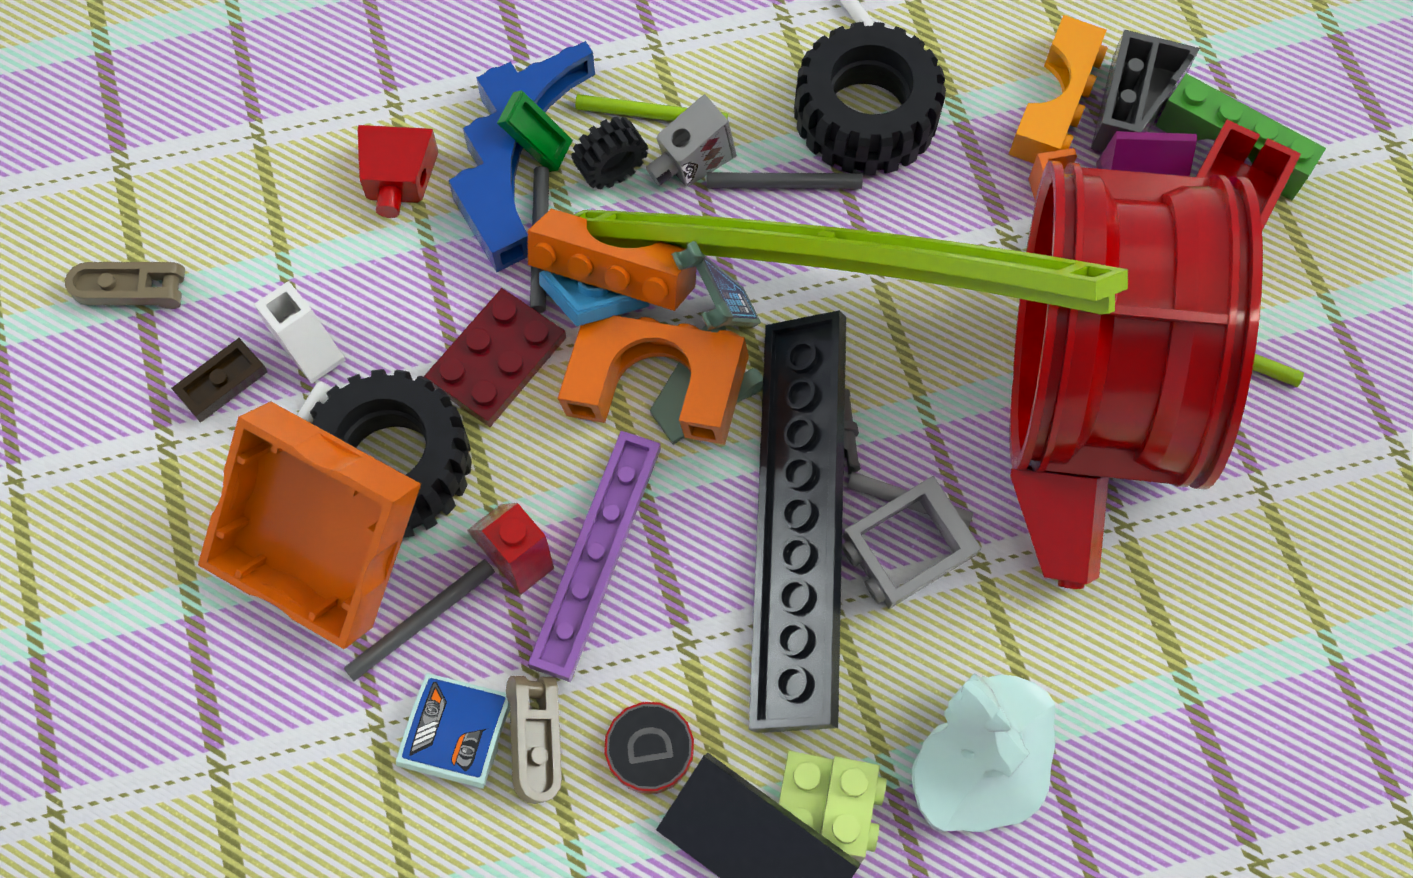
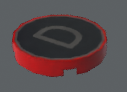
(649, 747)

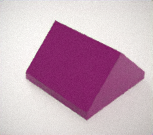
(1150, 153)

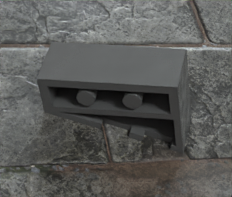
(1140, 83)

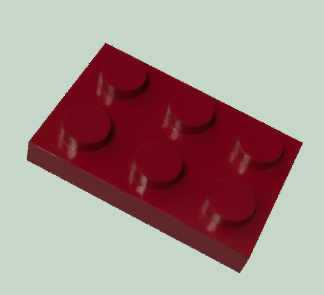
(496, 357)

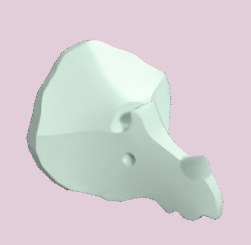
(988, 758)

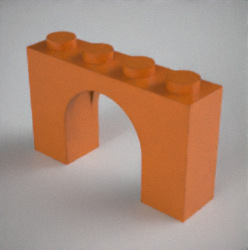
(615, 343)

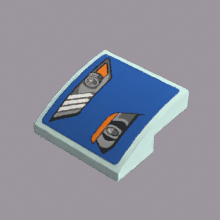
(453, 730)

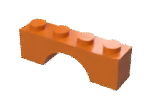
(648, 273)

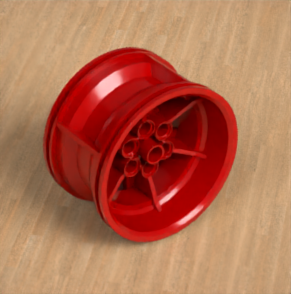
(1168, 371)

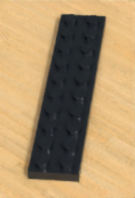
(799, 527)

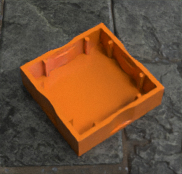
(307, 523)

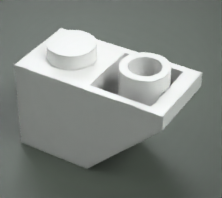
(299, 332)

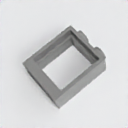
(945, 519)

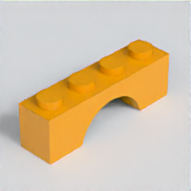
(1070, 60)

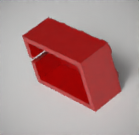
(1267, 173)

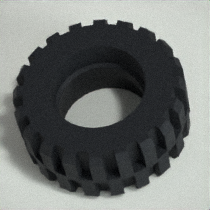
(876, 58)
(416, 405)

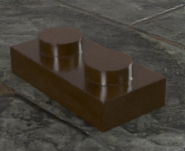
(219, 379)

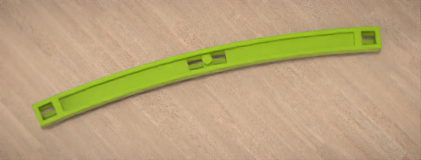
(928, 260)

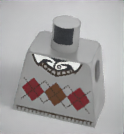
(693, 144)

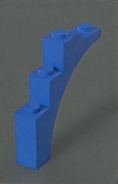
(488, 191)

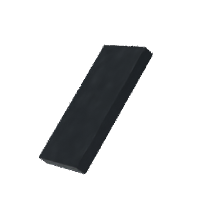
(745, 832)

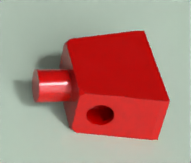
(395, 165)

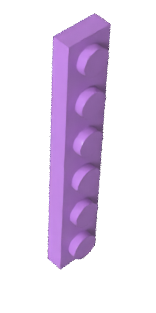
(594, 557)

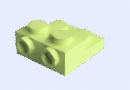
(835, 799)

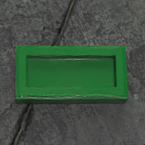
(534, 131)

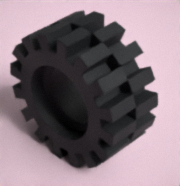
(609, 152)

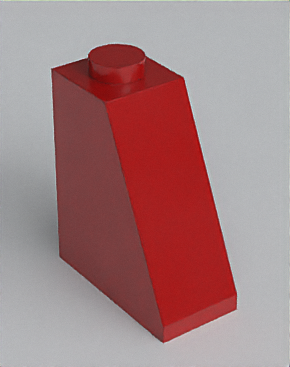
(1064, 522)
(514, 545)

